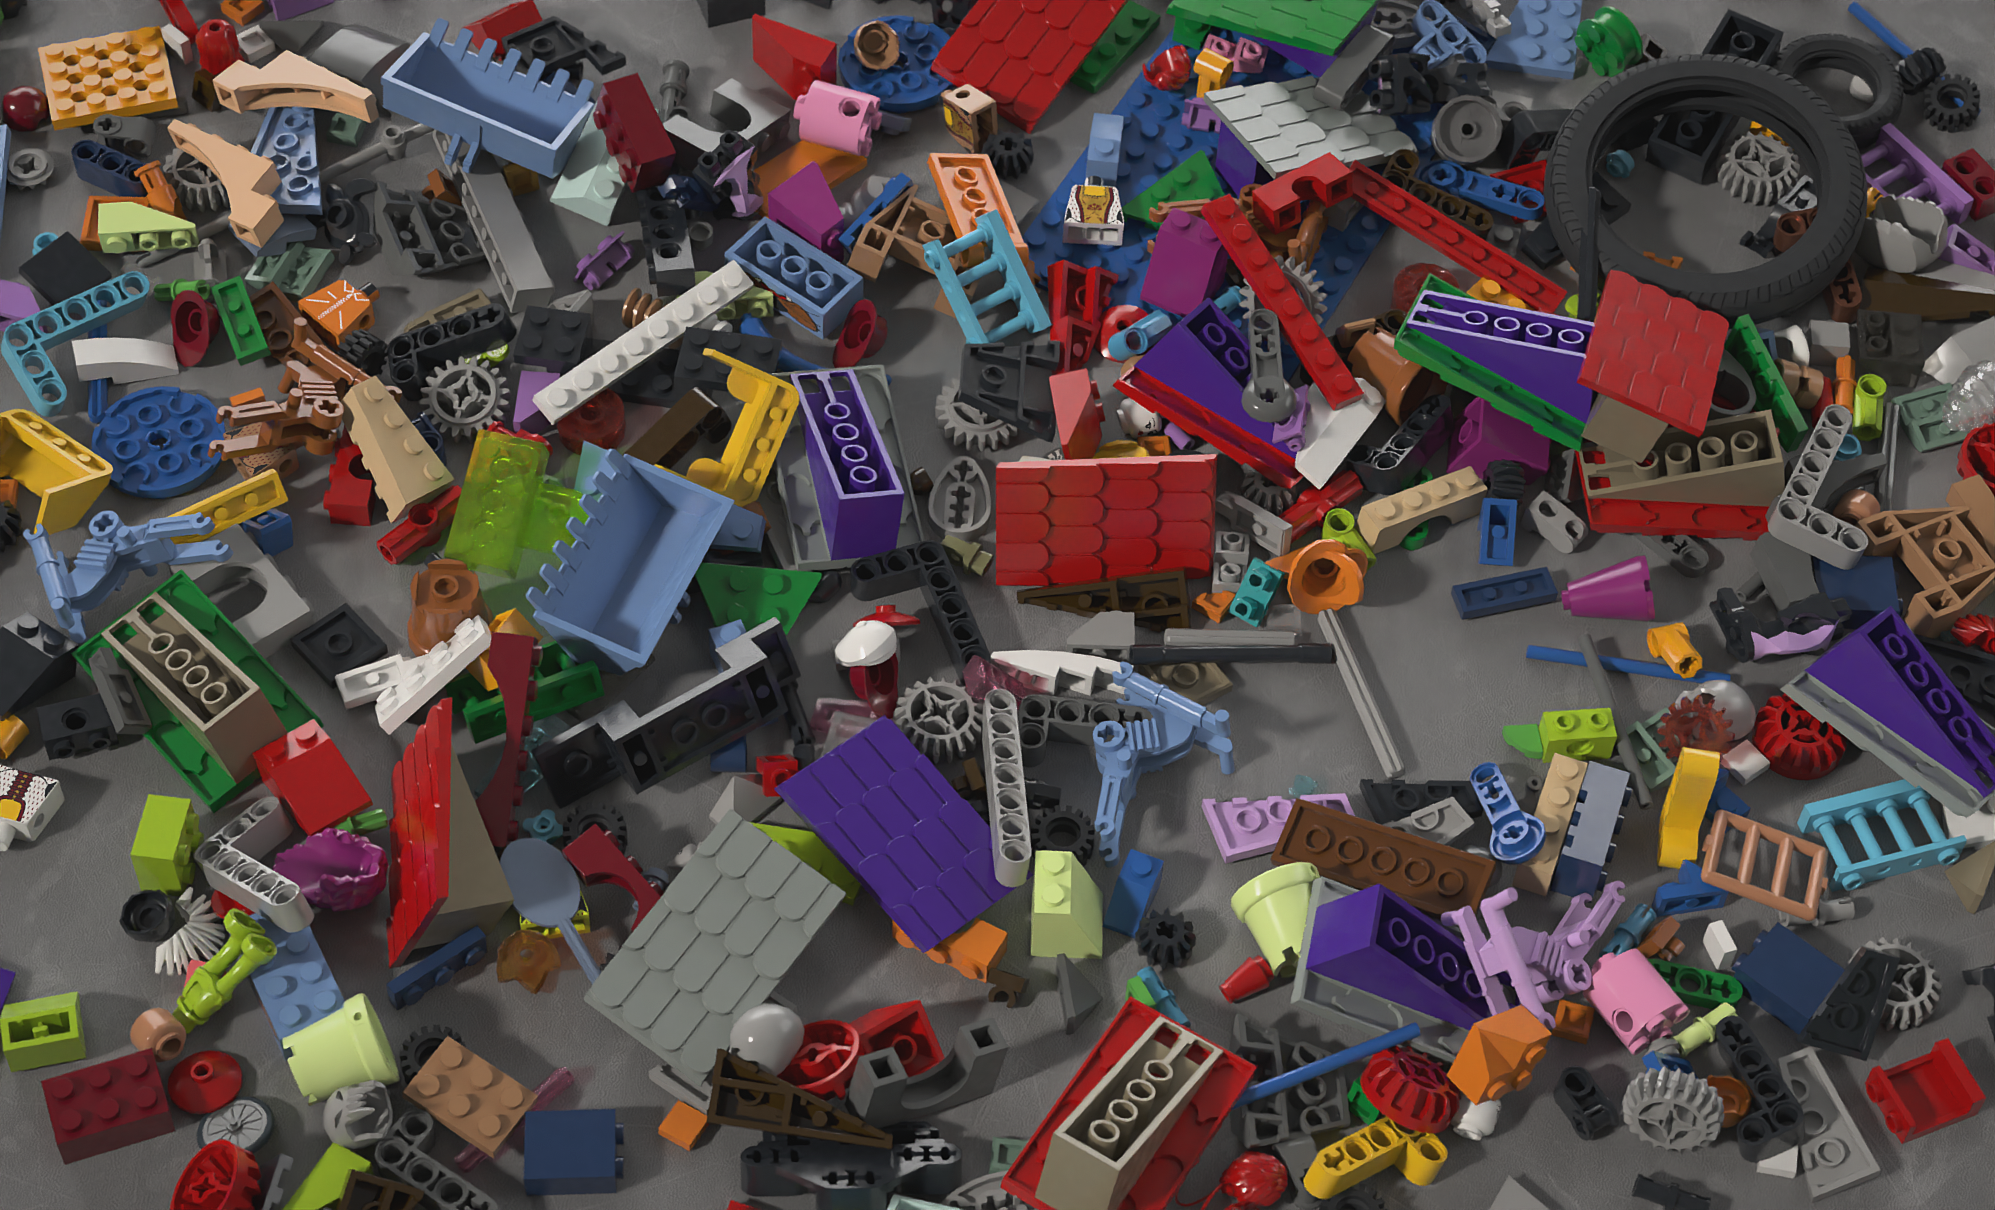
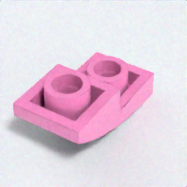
(1246, 55)

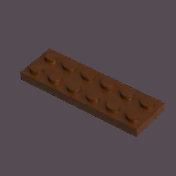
(1368, 854)

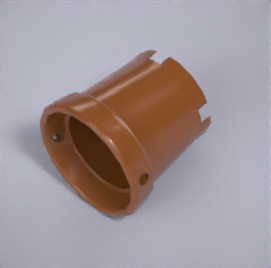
(1396, 378)
(441, 601)

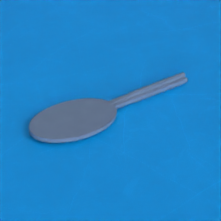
(546, 892)

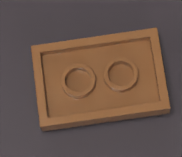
(470, 1096)

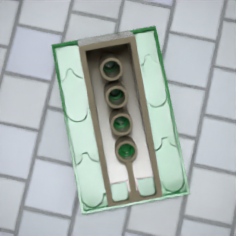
(201, 688)

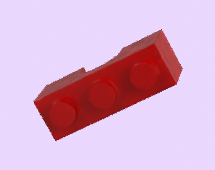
(1319, 180)
(349, 498)

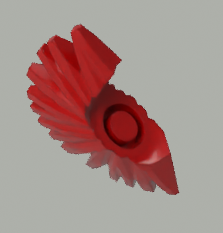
(1976, 630)

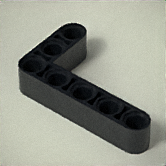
(929, 568)

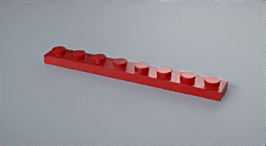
(1453, 239)
(1280, 297)

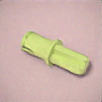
(1702, 1029)

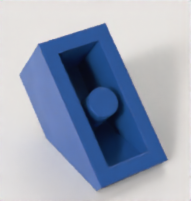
(1133, 893)

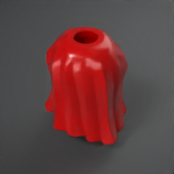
(218, 46)

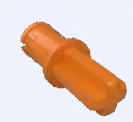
(1845, 382)

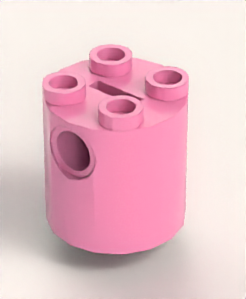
(838, 117)
(1634, 999)

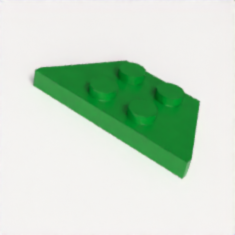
(1188, 181)
(754, 593)

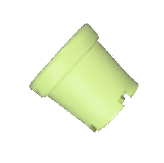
(1276, 912)
(341, 1051)

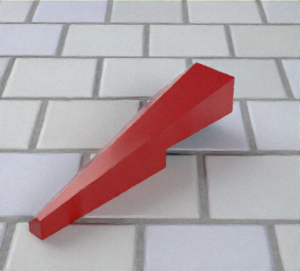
(1075, 309)

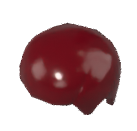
(24, 108)

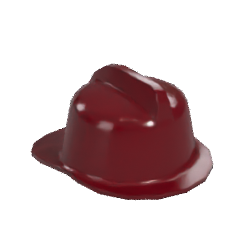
(193, 327)
(861, 335)
(877, 685)

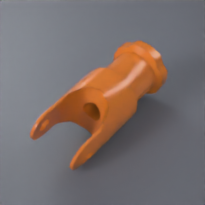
(160, 193)

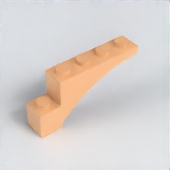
(292, 83)
(243, 174)

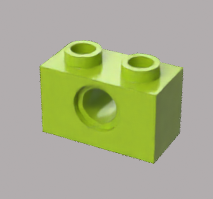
(1578, 734)

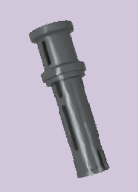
(673, 87)

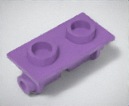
(1198, 115)
(611, 252)
(1291, 428)

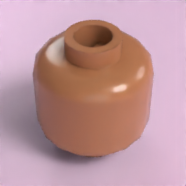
(1856, 506)
(158, 1031)

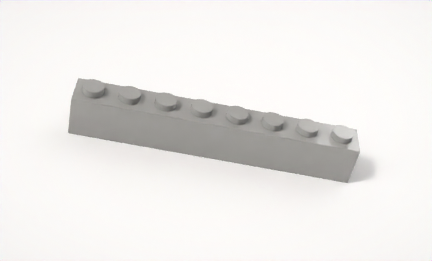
(499, 228)

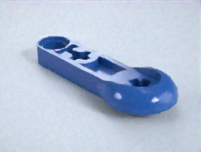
(1482, 189)
(1515, 833)

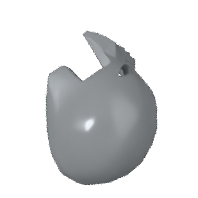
(1727, 695)
(768, 1036)
(358, 1115)

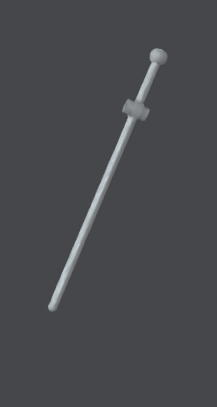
(392, 143)

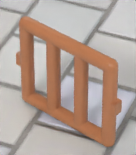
(1741, 886)

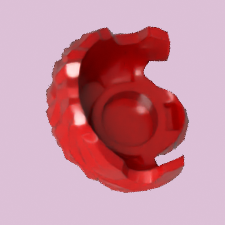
(1169, 69)
(1254, 1179)

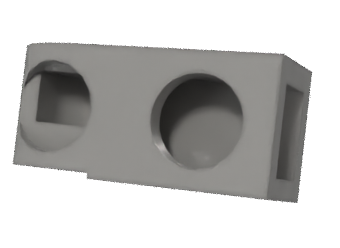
(1554, 523)

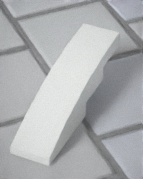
(1049, 669)

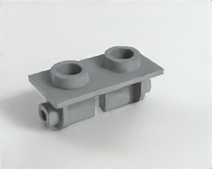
(210, 264)

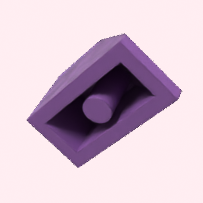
(1968, 251)
(16, 304)
(526, 413)

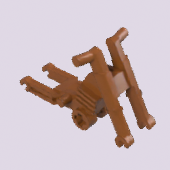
(1299, 243)
(311, 408)

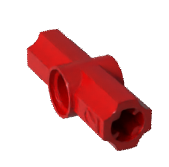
(1316, 503)
(421, 528)

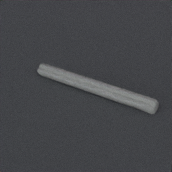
(1361, 694)

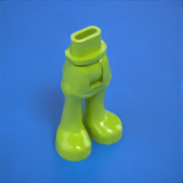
(207, 988)

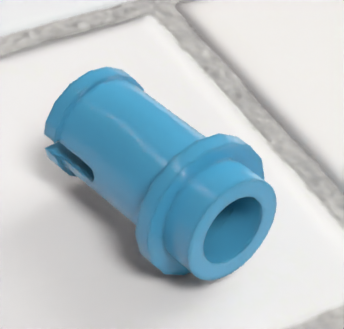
(1229, 299)

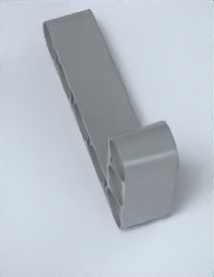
(1804, 525)
(233, 868)

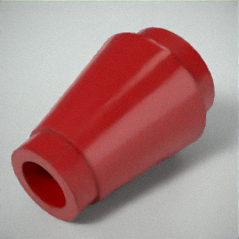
(1247, 979)

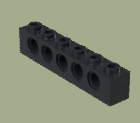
(666, 241)

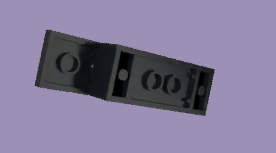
(565, 340)
(678, 732)

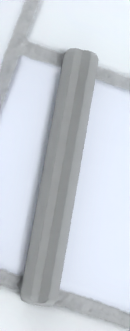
(1218, 637)

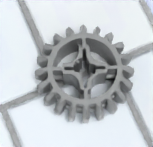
(1757, 168)
(191, 184)
(944, 708)
(1901, 1005)
(1673, 1109)

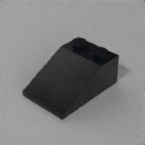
(32, 662)

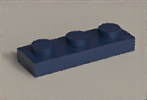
(1504, 593)
(437, 968)

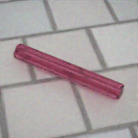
(546, 1091)

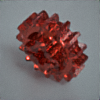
(1684, 727)

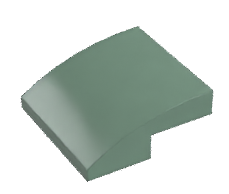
(294, 272)
(1922, 418)
(1651, 758)

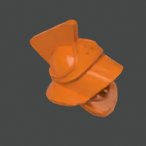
(1323, 575)

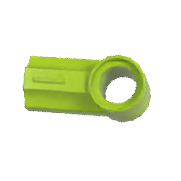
(1868, 407)
(1344, 521)

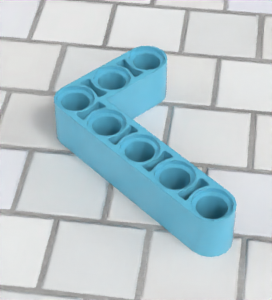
(65, 329)

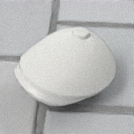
(866, 644)

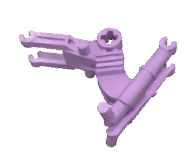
(1538, 964)

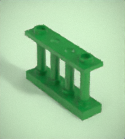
(560, 687)

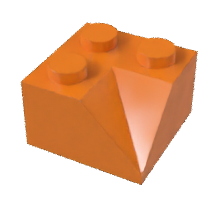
(1499, 1055)

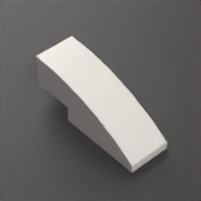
(123, 359)

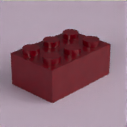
(634, 133)
(107, 1106)

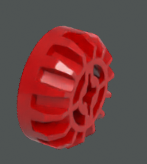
(1979, 454)
(1794, 749)
(825, 1059)
(1411, 1089)
(218, 1179)

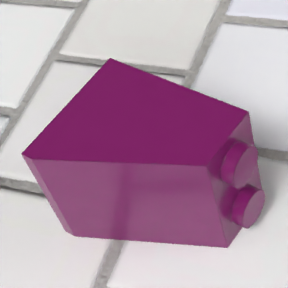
(809, 210)
(1184, 264)
(1490, 435)

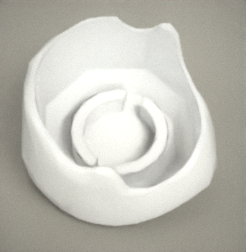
(1792, 346)

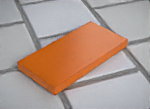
(833, 163)

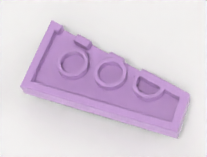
(1254, 827)

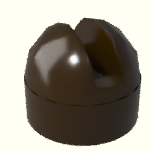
(921, 482)

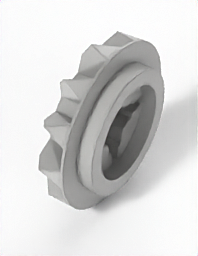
(23, 161)

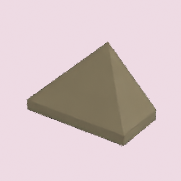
(1972, 876)

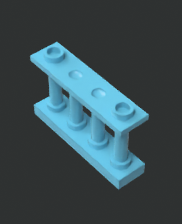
(1003, 259)
(1880, 801)

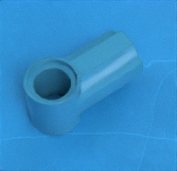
(1139, 335)

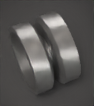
(1473, 113)

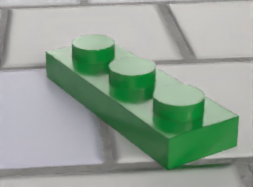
(240, 320)

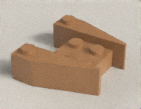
(901, 233)
(1940, 556)

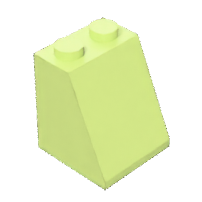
(1065, 908)

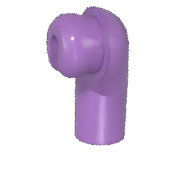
(1178, 436)

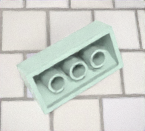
(591, 177)

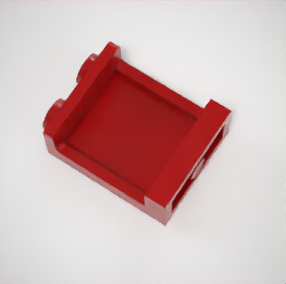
(1925, 1092)

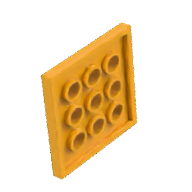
(92, 73)

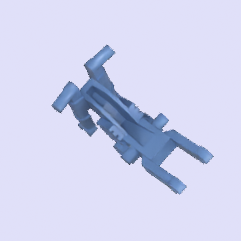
(110, 557)
(1149, 747)

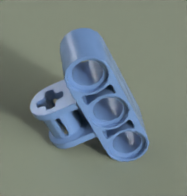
(1434, 32)

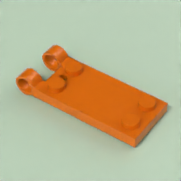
(968, 191)

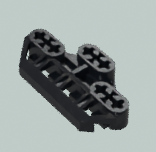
(852, 1174)

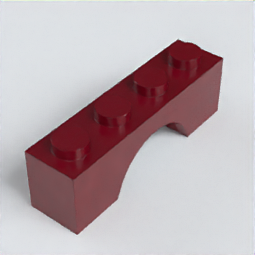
(599, 861)

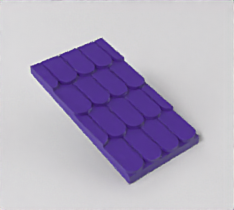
(899, 831)

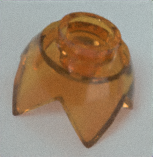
(529, 971)

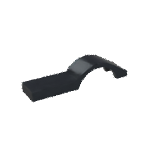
(1800, 197)

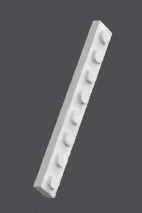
(642, 342)

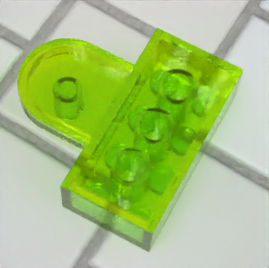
(509, 506)

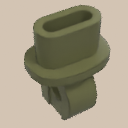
(967, 555)

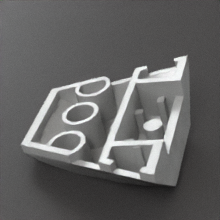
(1961, 351)

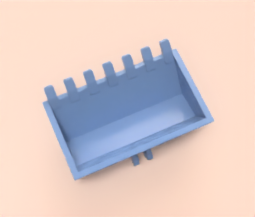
(487, 101)
(627, 564)

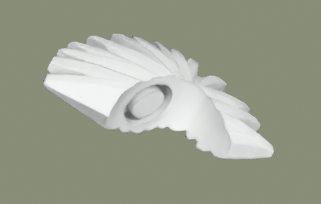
(194, 938)

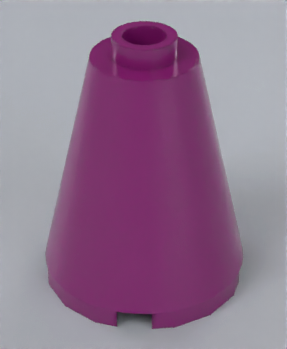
(1613, 593)

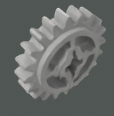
(1300, 281)
(454, 388)
(967, 423)

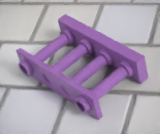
(1920, 171)

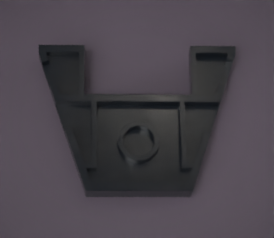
(559, 47)
(995, 379)

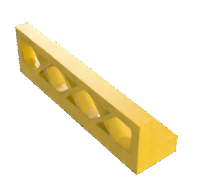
(236, 504)

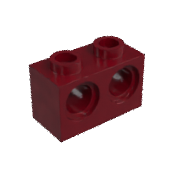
(1976, 179)

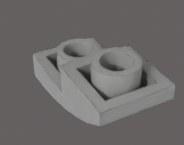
(1230, 561)

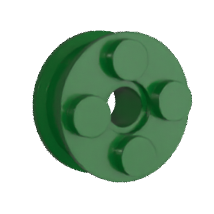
(1609, 41)

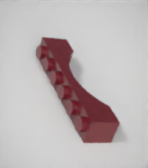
(513, 666)

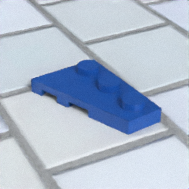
(893, 189)

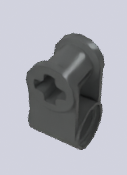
(127, 135)
(1297, 1157)

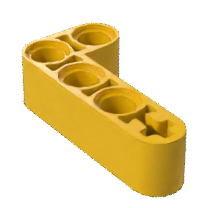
(1686, 806)
(1372, 1150)

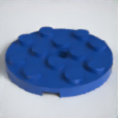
(898, 88)
(152, 414)

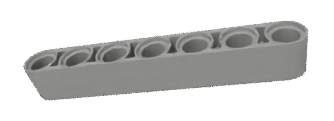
(1005, 788)

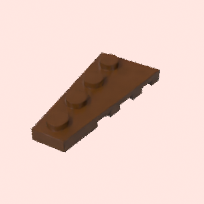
(276, 320)

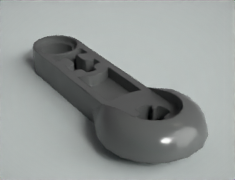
(1267, 373)
(1668, 552)

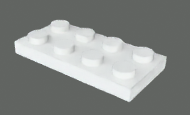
(426, 680)

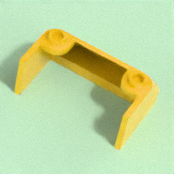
(755, 437)
(52, 467)

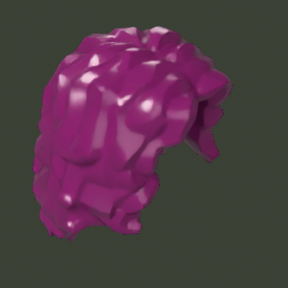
(335, 869)

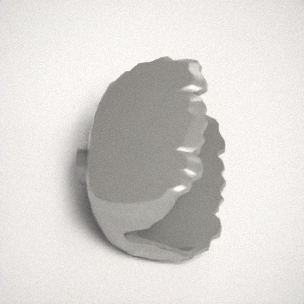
(1903, 234)

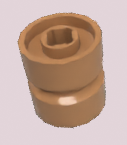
(1802, 382)

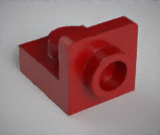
(775, 770)

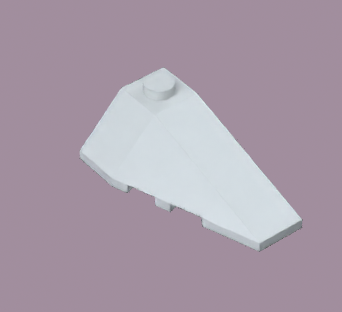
(1334, 433)

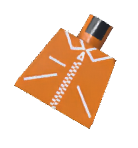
(339, 311)

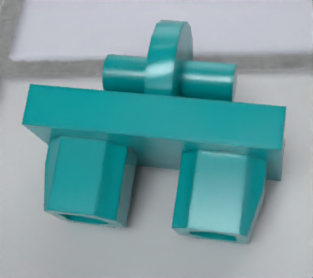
(1256, 592)

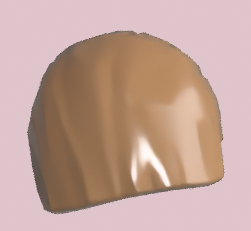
(876, 45)

